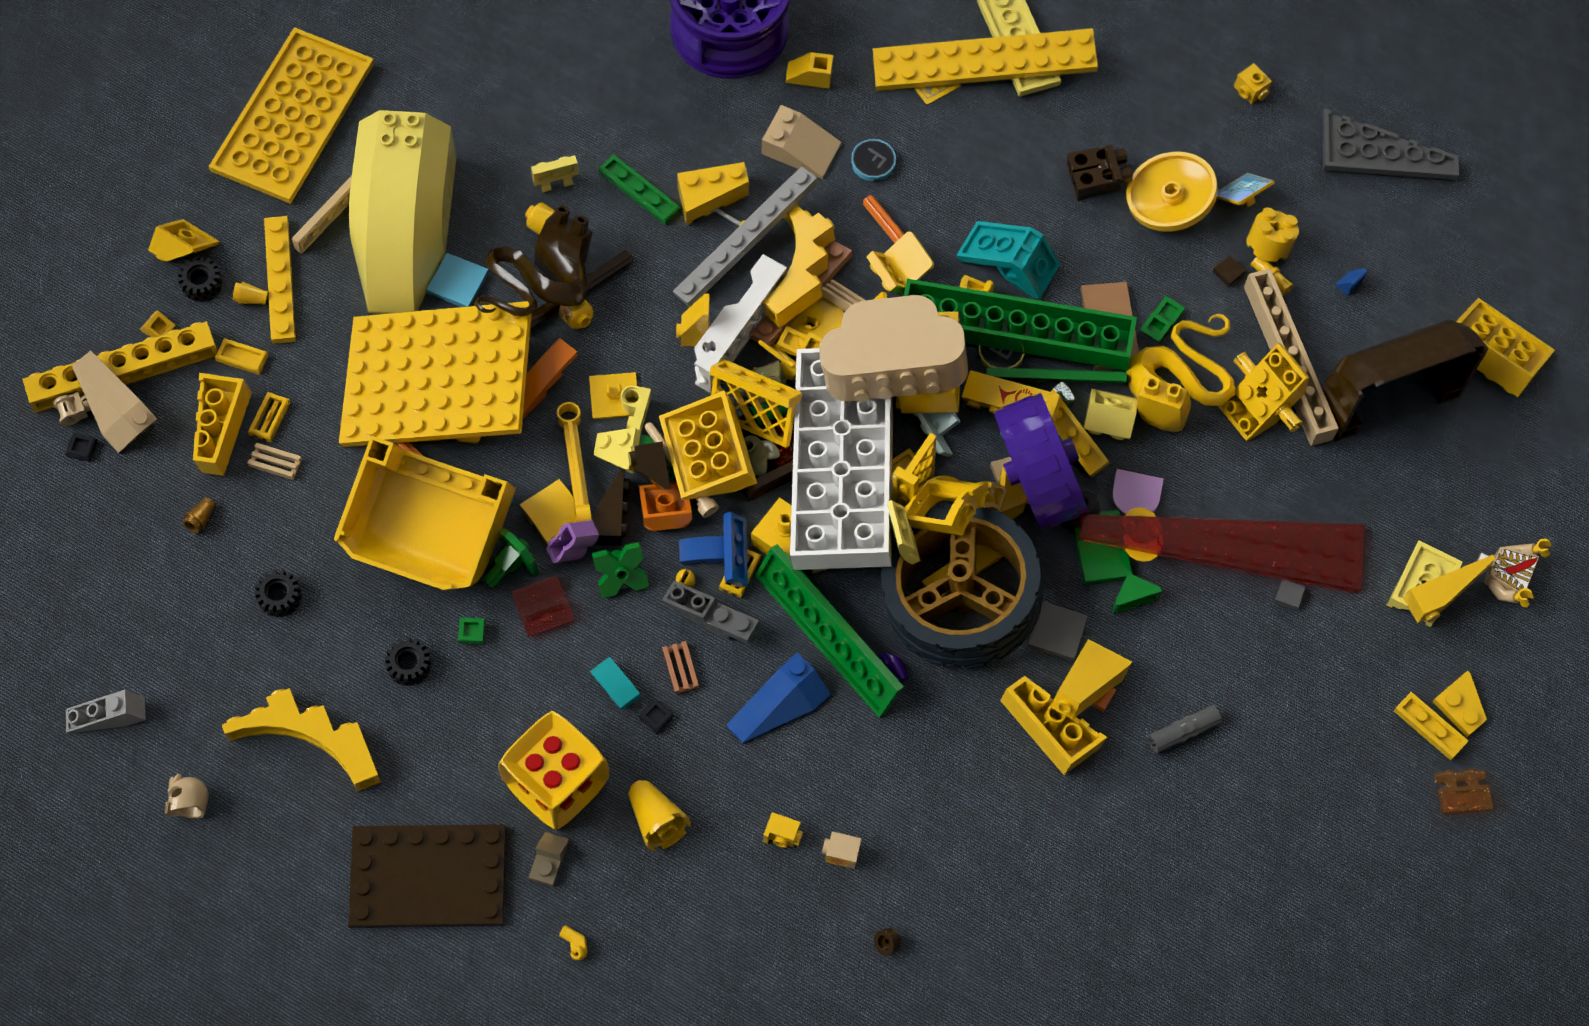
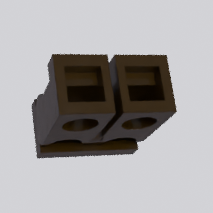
(1098, 170)

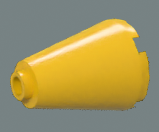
(657, 816)

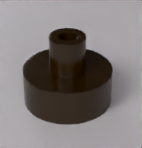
(887, 941)

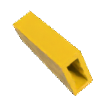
(1089, 679)

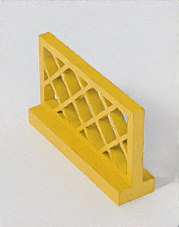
(761, 386)
(916, 474)

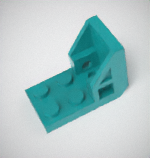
(1017, 251)

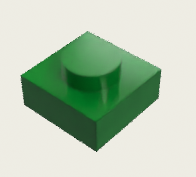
(471, 630)

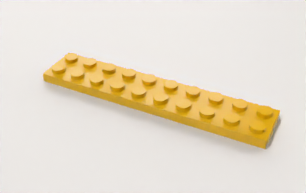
(985, 59)

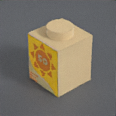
(842, 849)

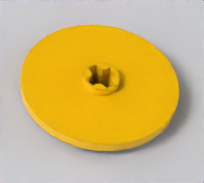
(821, 313)

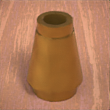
(199, 515)

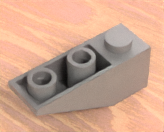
(106, 712)

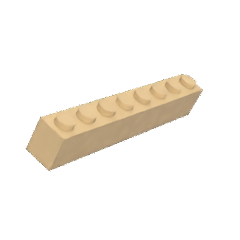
(1279, 328)

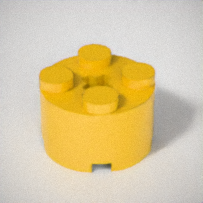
(1273, 235)

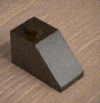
(650, 463)

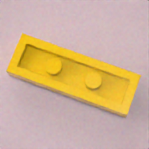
(1430, 726)

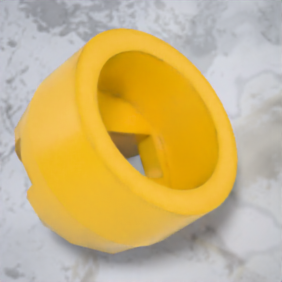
(690, 580)

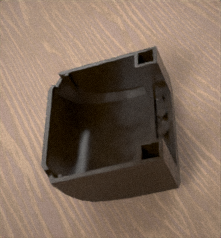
(1443, 352)

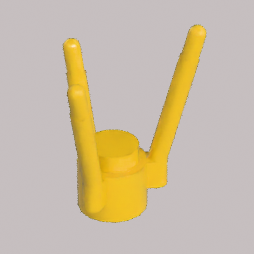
(788, 364)

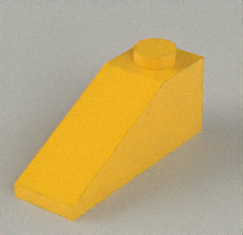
(694, 322)

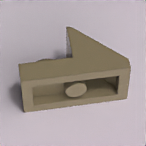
(548, 859)

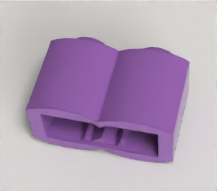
(572, 541)

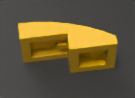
(793, 340)

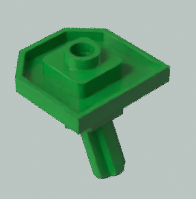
(513, 555)

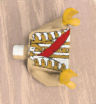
(1513, 569)

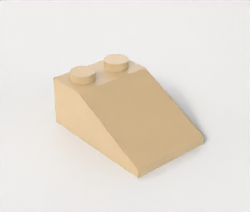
(799, 142)

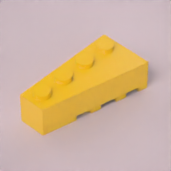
(218, 421)
(1060, 737)

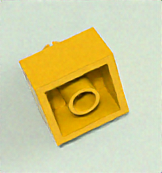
(774, 528)

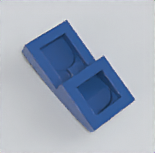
(702, 549)

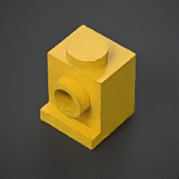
(782, 831)

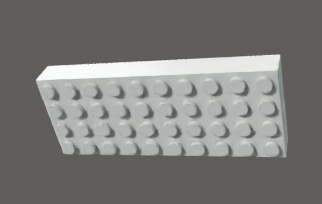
(839, 476)

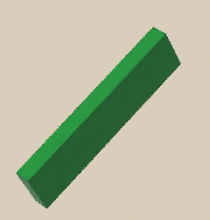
(639, 189)

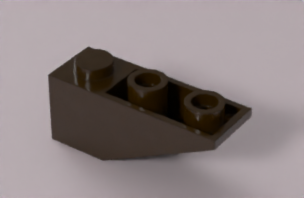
(610, 512)

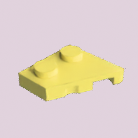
(615, 445)

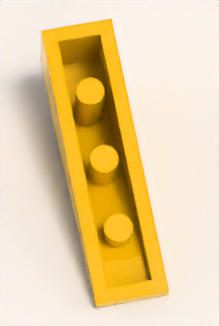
(1432, 597)

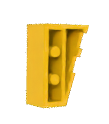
(711, 188)

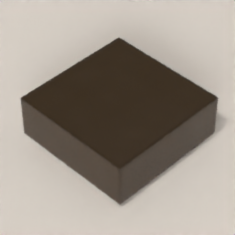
(1229, 271)

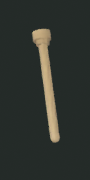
(706, 505)

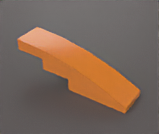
(546, 373)

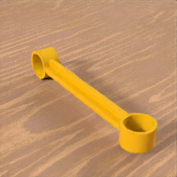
(575, 460)

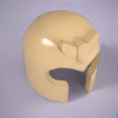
(186, 797)

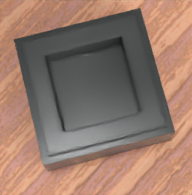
(1289, 594)

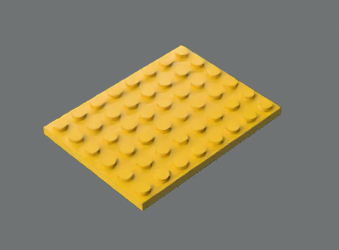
(435, 375)

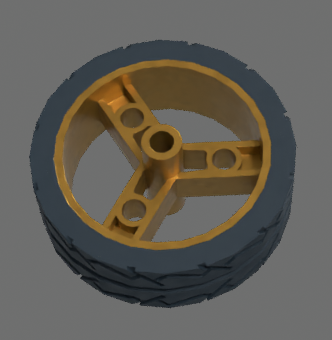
(1011, 616)

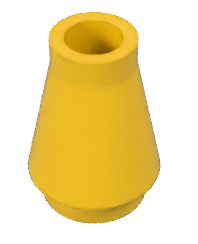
(248, 294)

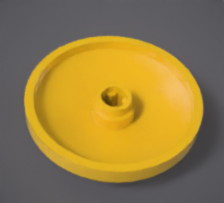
(1172, 191)

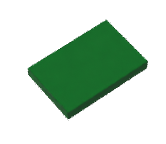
(1102, 561)

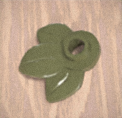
(761, 453)

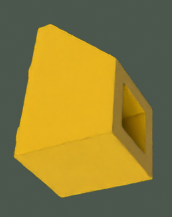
(810, 70)

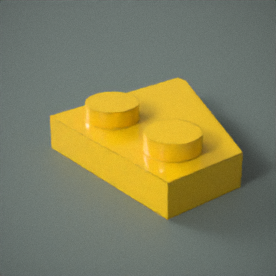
(1462, 705)

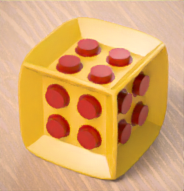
(554, 770)

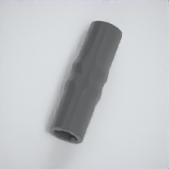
(1184, 729)

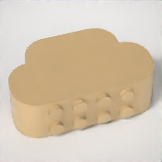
(893, 350)

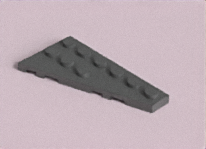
(1373, 150)

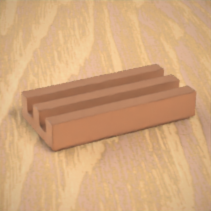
(676, 648)

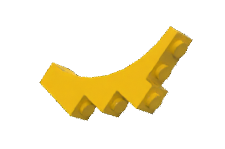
(801, 284)
(313, 726)

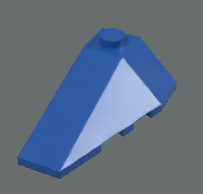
(785, 696)

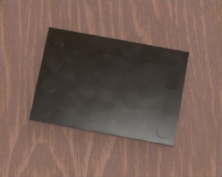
(427, 876)

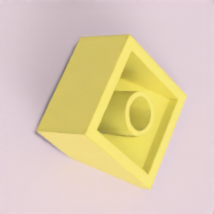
(1110, 414)

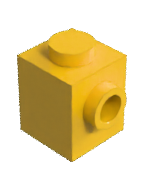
(1252, 84)

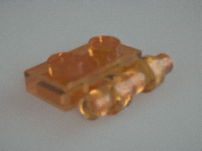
(1463, 798)

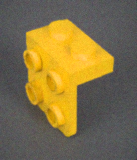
(901, 261)

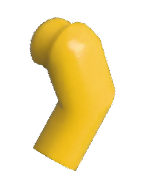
(577, 942)

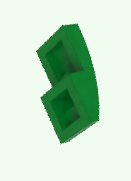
(1162, 319)

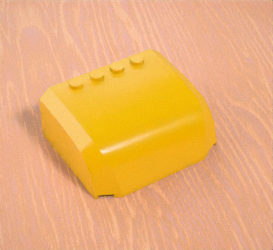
(422, 517)

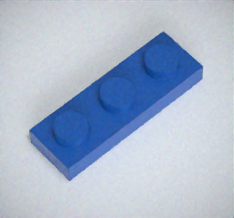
(735, 549)

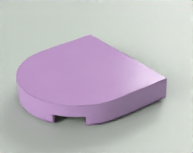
(1135, 491)

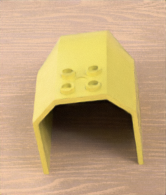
(400, 206)

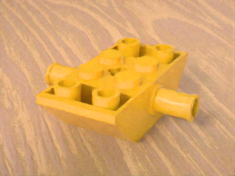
(1266, 393)

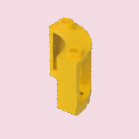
(963, 495)

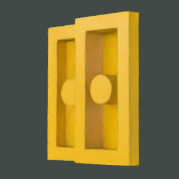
(550, 510)

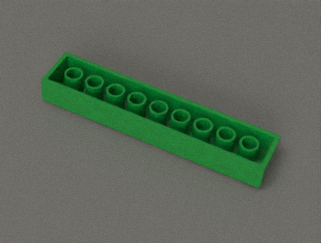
(1034, 325)

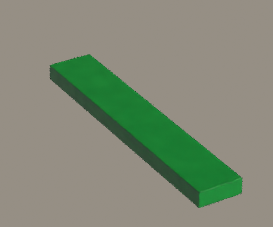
(1066, 376)

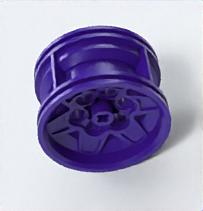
(723, 54)

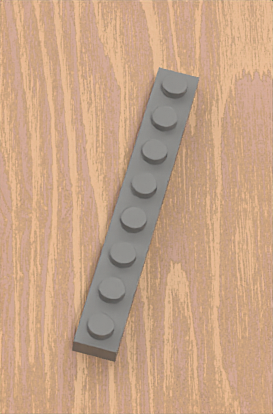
(745, 236)

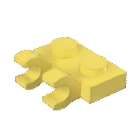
(555, 170)

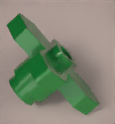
(620, 568)

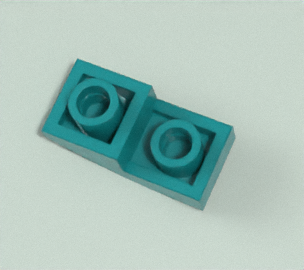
(615, 683)

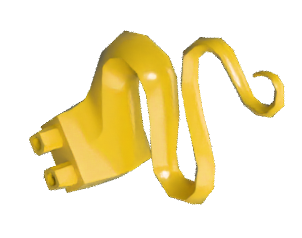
(1169, 404)

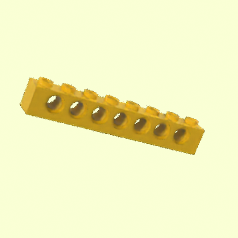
(133, 369)

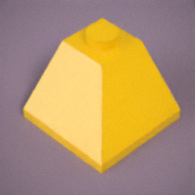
(178, 240)
(1014, 499)

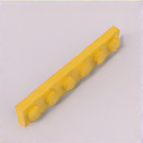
(279, 280)

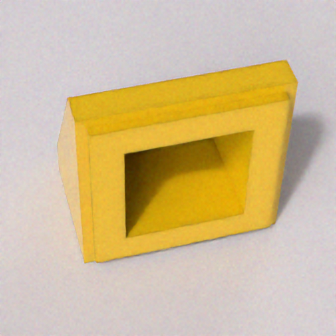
(157, 325)

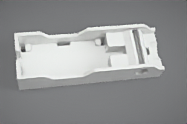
(735, 322)

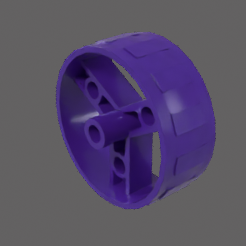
(1041, 461)

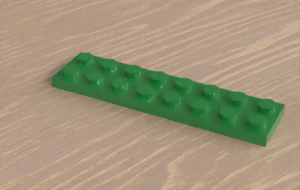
(829, 631)

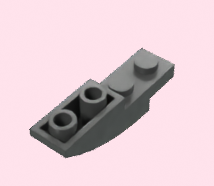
(709, 614)

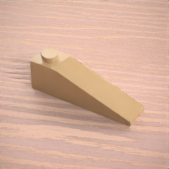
(114, 406)

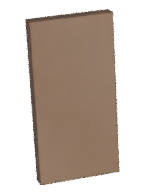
(1109, 298)

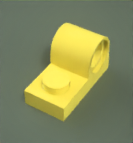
(637, 409)

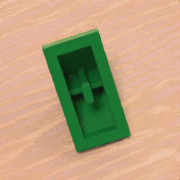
(1135, 593)

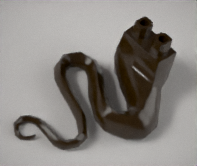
(559, 252)

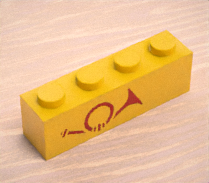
(996, 392)

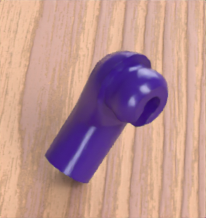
(895, 665)

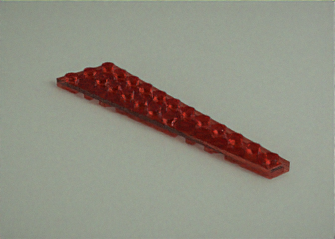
(1293, 551)

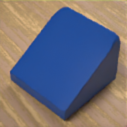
(1351, 280)

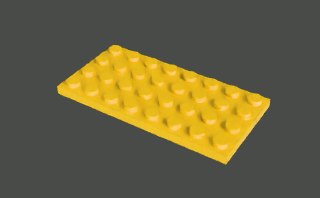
(291, 115)

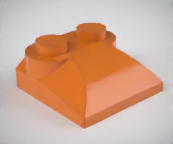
(664, 508)

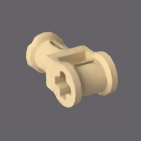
(76, 406)

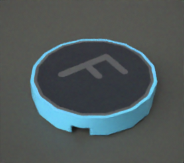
(873, 160)

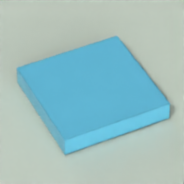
(457, 281)

